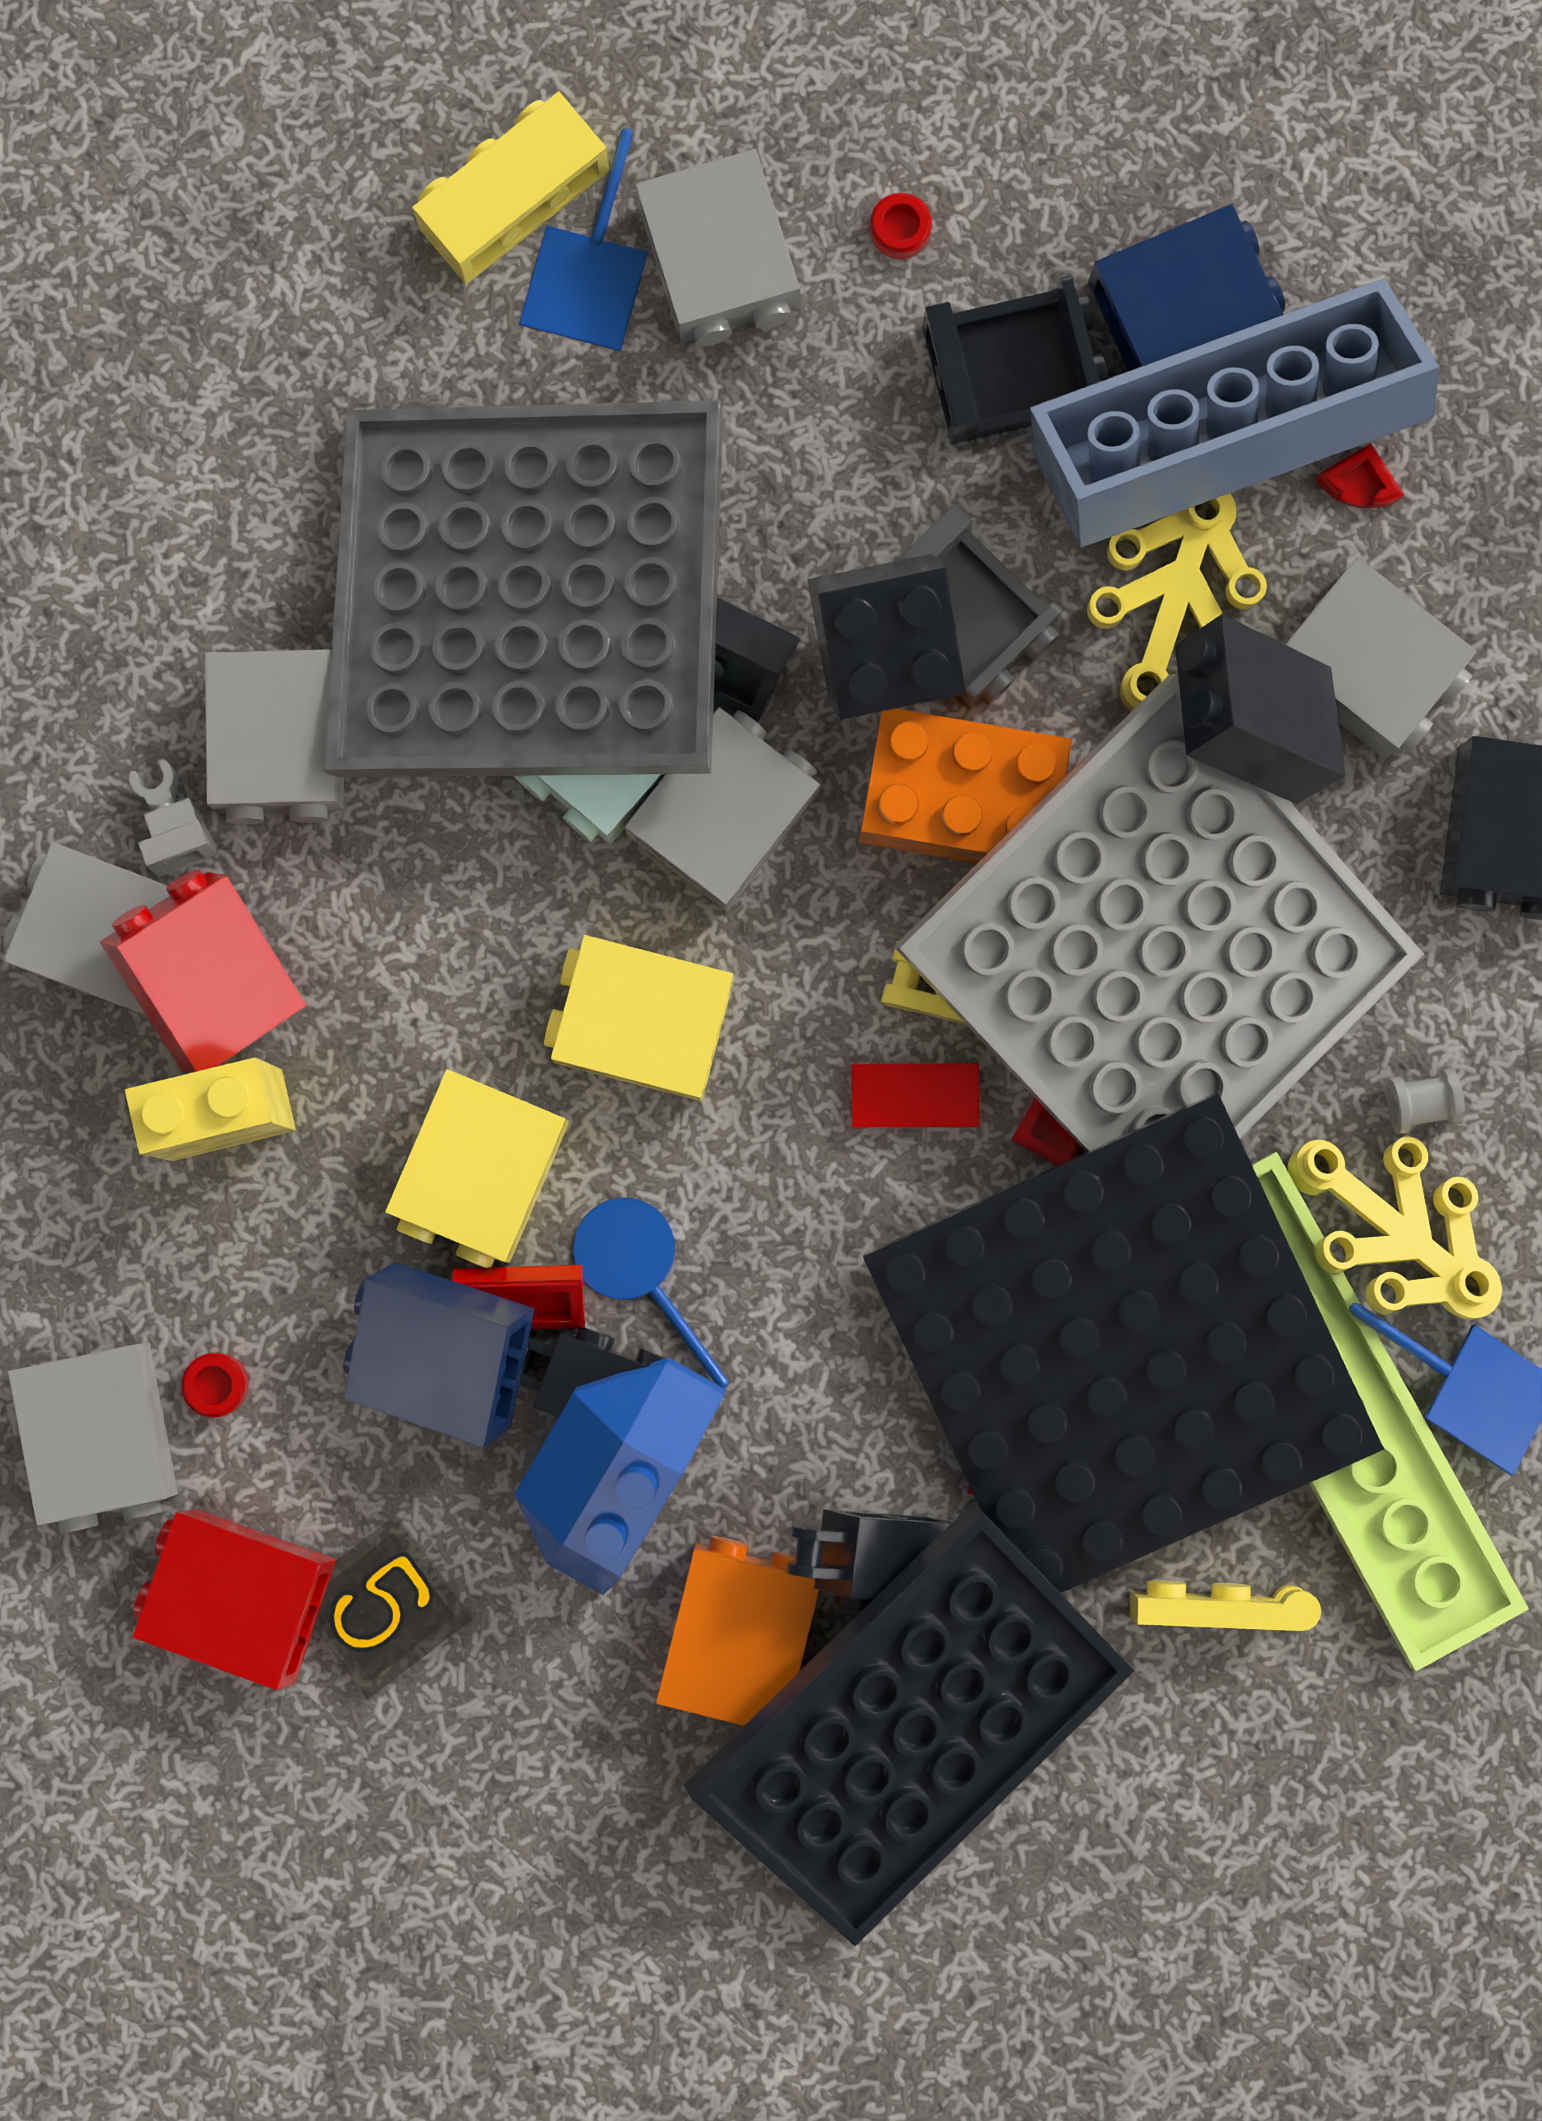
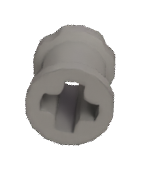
(1425, 1101)

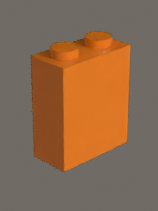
(736, 1632)

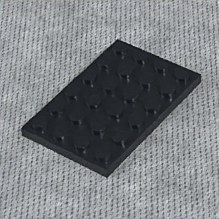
(910, 1726)

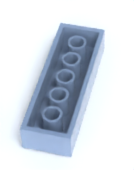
(1234, 412)

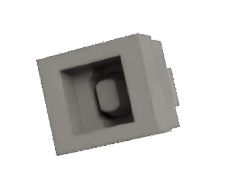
(175, 827)

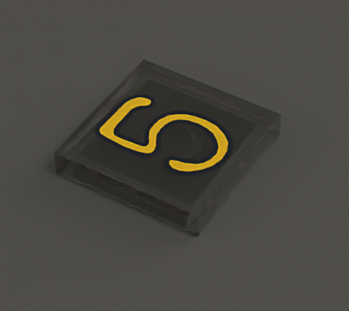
(386, 1607)

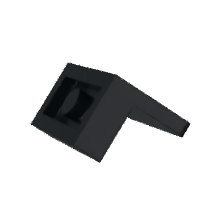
(748, 659)

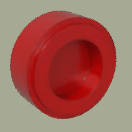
(900, 225)
(214, 1384)

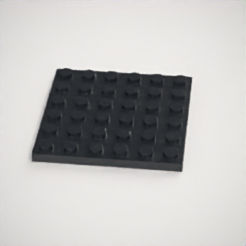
(1124, 1347)

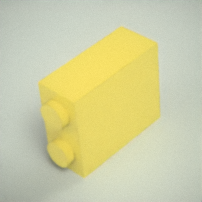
(639, 1017)
(210, 1109)
(476, 1169)

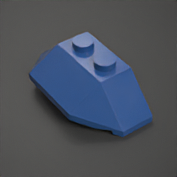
(614, 1467)

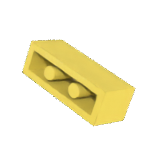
(511, 186)

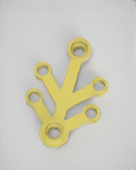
(1177, 582)
(1405, 1232)

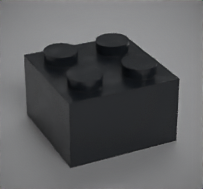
(887, 636)

